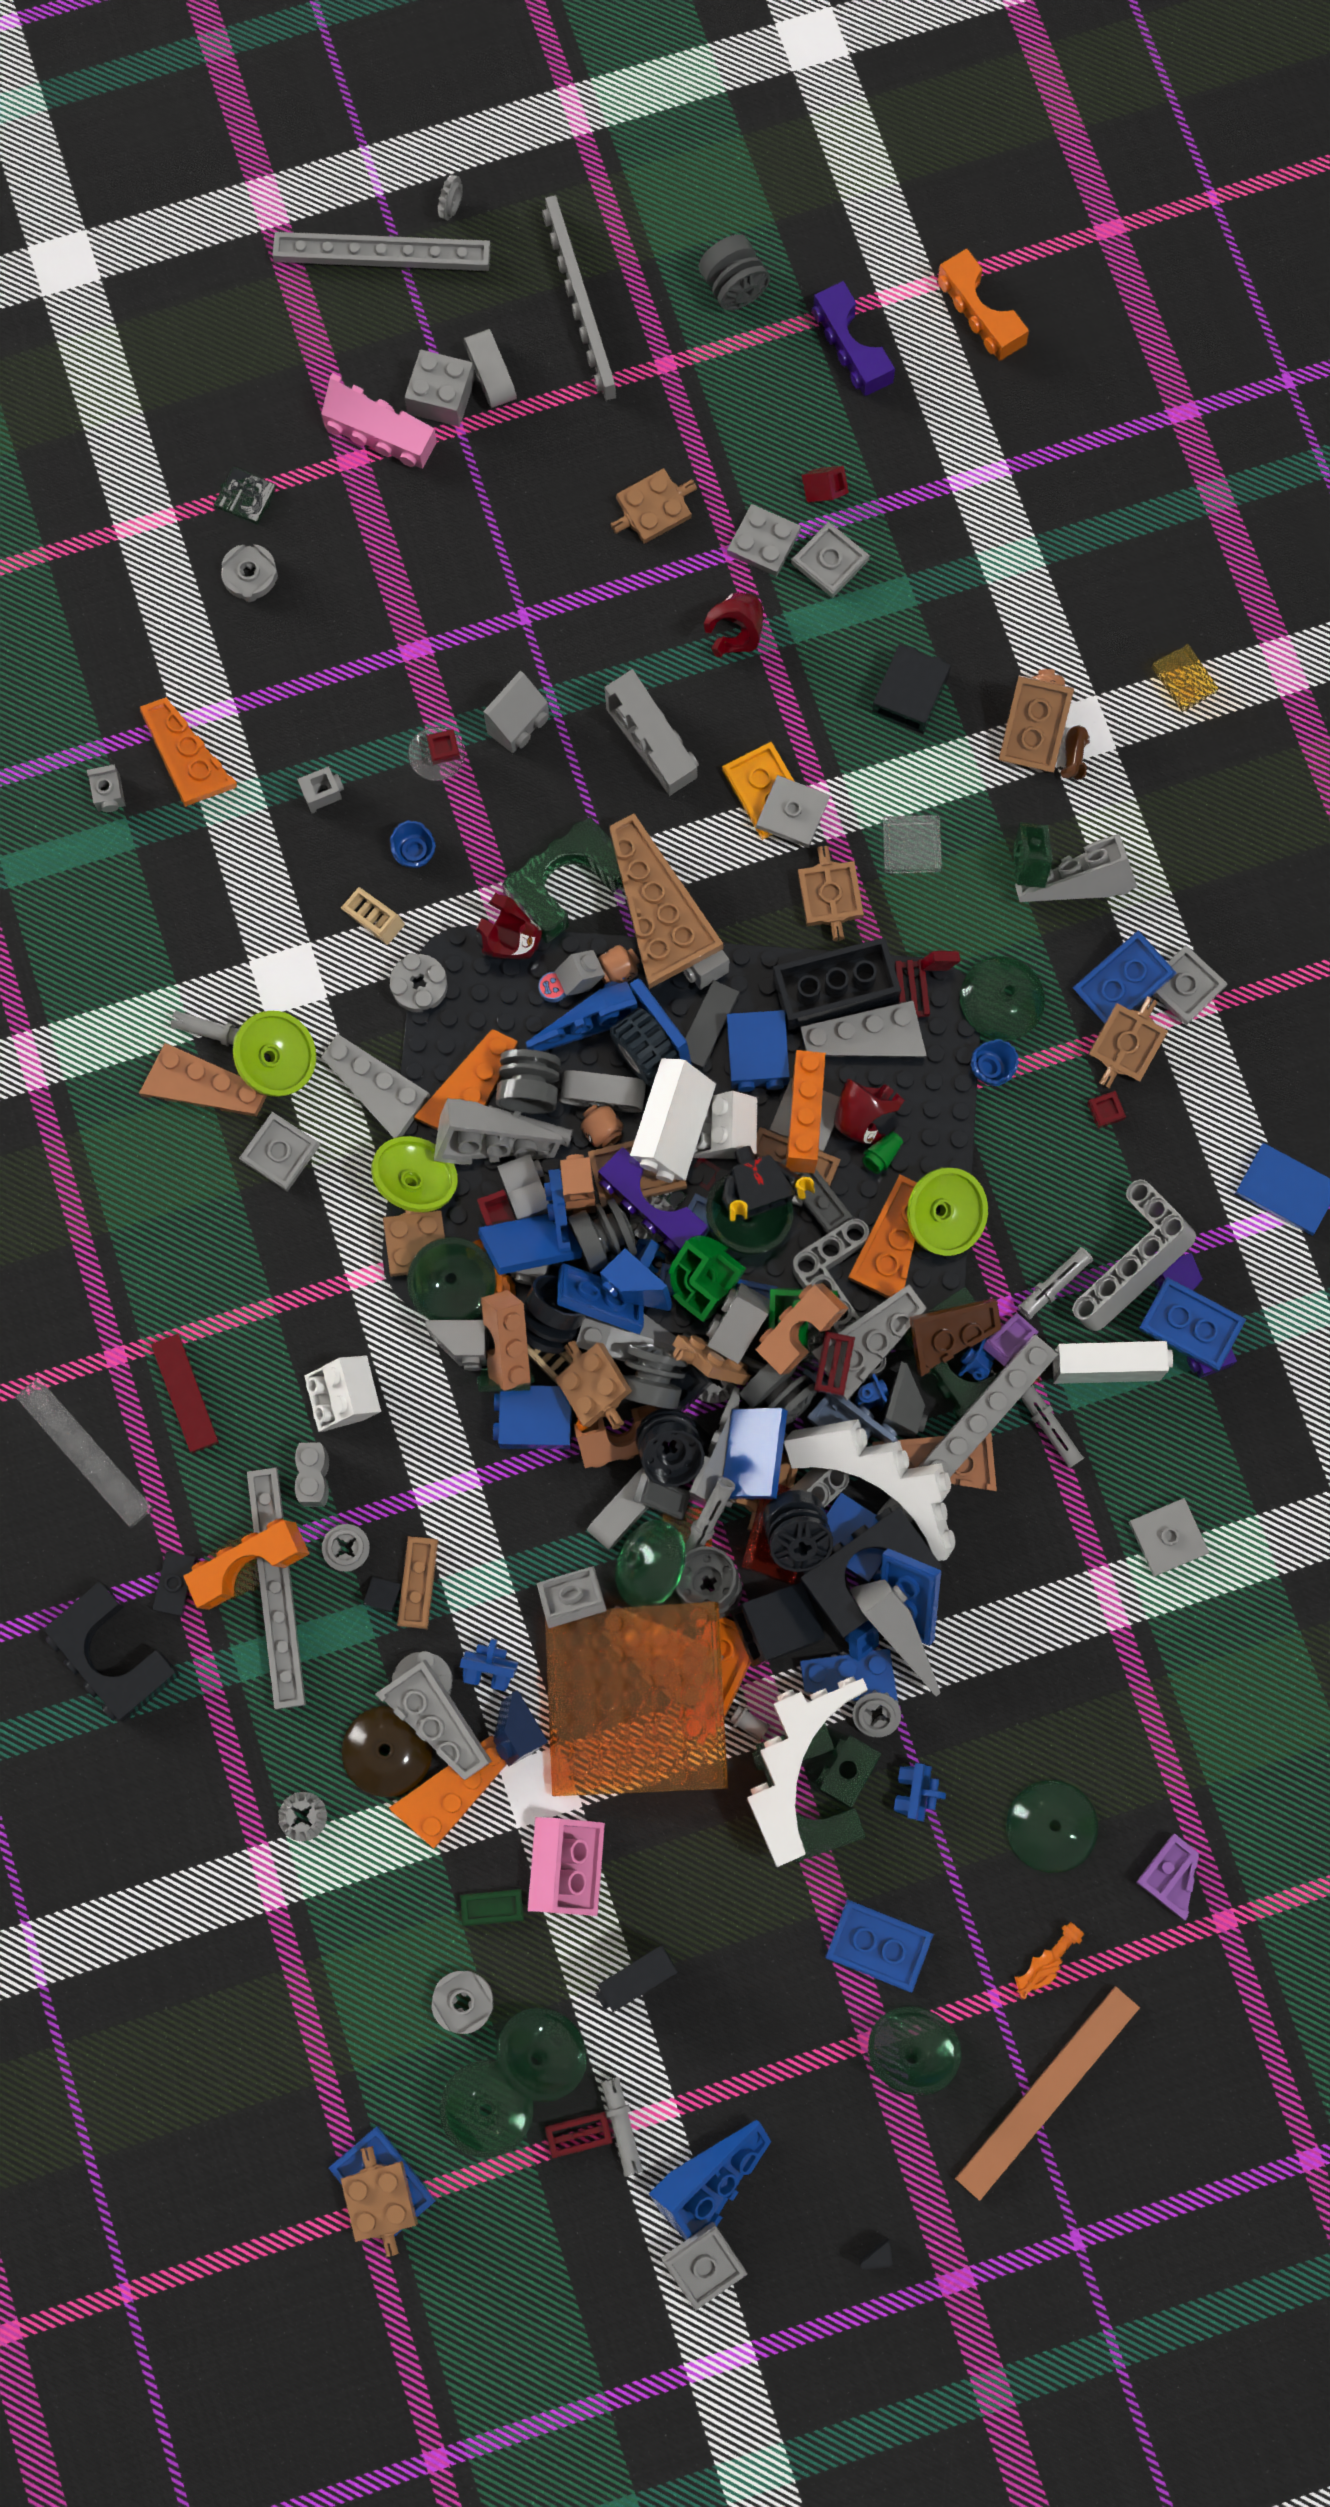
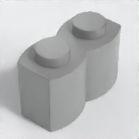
(524, 1187)
(311, 1484)

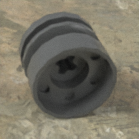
(734, 272)
(528, 1081)
(602, 1234)
(653, 1376)
(779, 1392)
(712, 1566)

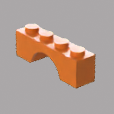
(1000, 330)
(805, 1111)
(215, 1580)

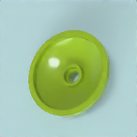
(287, 1044)
(412, 1162)
(961, 1213)

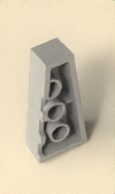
(650, 732)

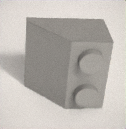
(516, 713)
(462, 1340)

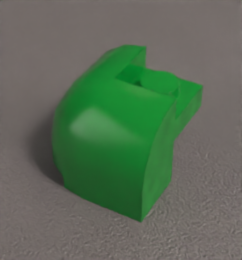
(703, 1276)

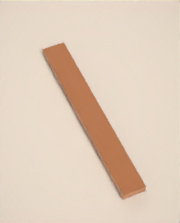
(1047, 2093)

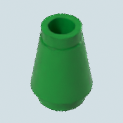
(880, 1155)

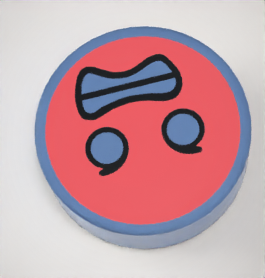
(550, 988)

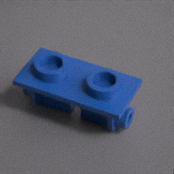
(977, 1361)
(872, 1394)

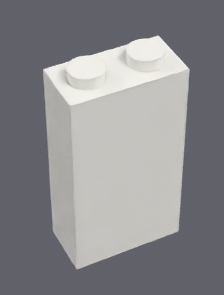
(673, 1120)
(1111, 1362)

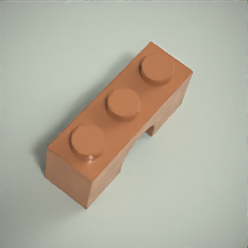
(578, 1184)
(506, 1321)
(782, 1345)
(601, 1446)

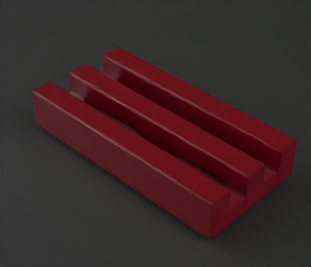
(910, 965)
(829, 1389)
(578, 2134)

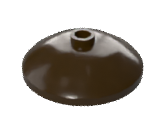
(388, 1774)

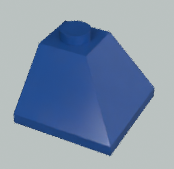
(635, 1283)

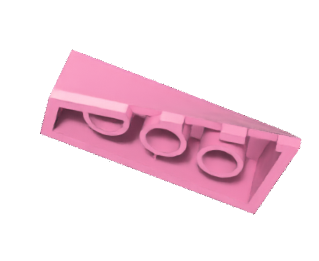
(376, 424)

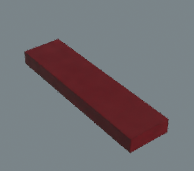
(185, 1393)

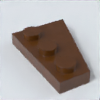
(950, 1330)

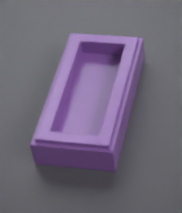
(1010, 1339)

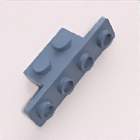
(835, 1410)

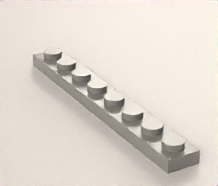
(381, 251)
(581, 308)
(987, 1410)
(276, 1597)

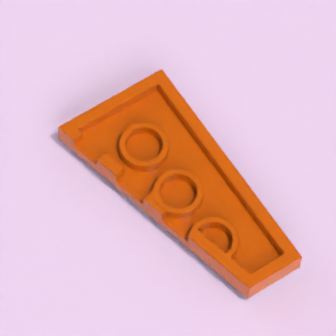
(188, 761)
(472, 1080)
(889, 1248)
(734, 1663)
(446, 1797)

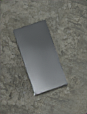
(666, 1500)

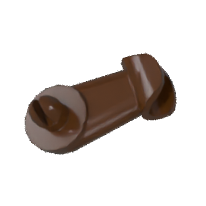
(1075, 741)

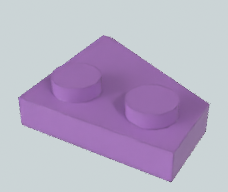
(1172, 1875)

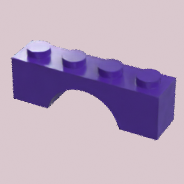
(868, 366)
(623, 1177)
(1187, 1274)

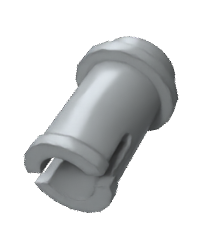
(749, 1723)

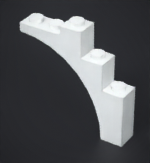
(886, 1465)
(800, 1721)

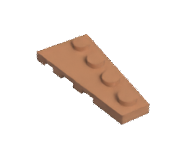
(195, 1081)
(975, 1471)

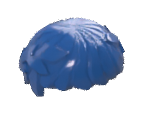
(412, 844)
(994, 1062)

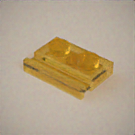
(1185, 677)

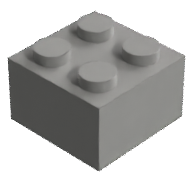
(439, 388)
(739, 1323)

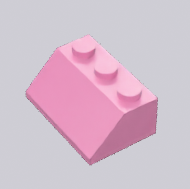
(566, 1866)

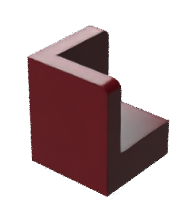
(825, 483)
(496, 1208)

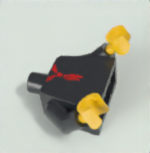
(760, 1185)

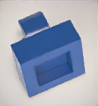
(646, 1251)
(862, 1640)

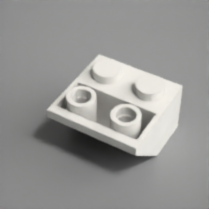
(728, 1126)
(342, 1393)

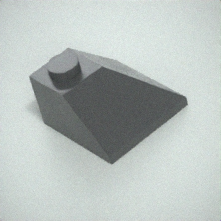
(905, 1405)

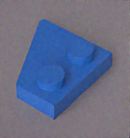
(557, 1209)

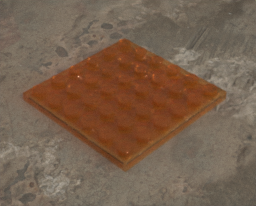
(637, 1701)

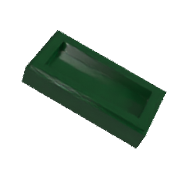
(492, 1907)

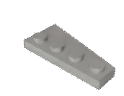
(877, 1032)
(381, 1089)
(874, 1338)
(431, 1712)

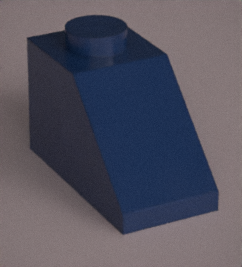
(516, 1730)

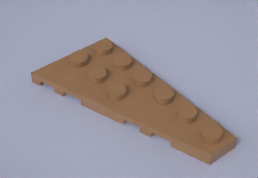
(664, 916)

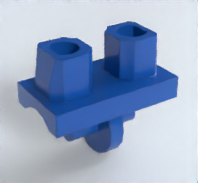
(491, 1661)
(923, 1792)

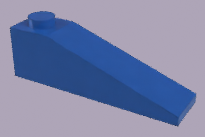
(588, 1018)
(701, 2187)

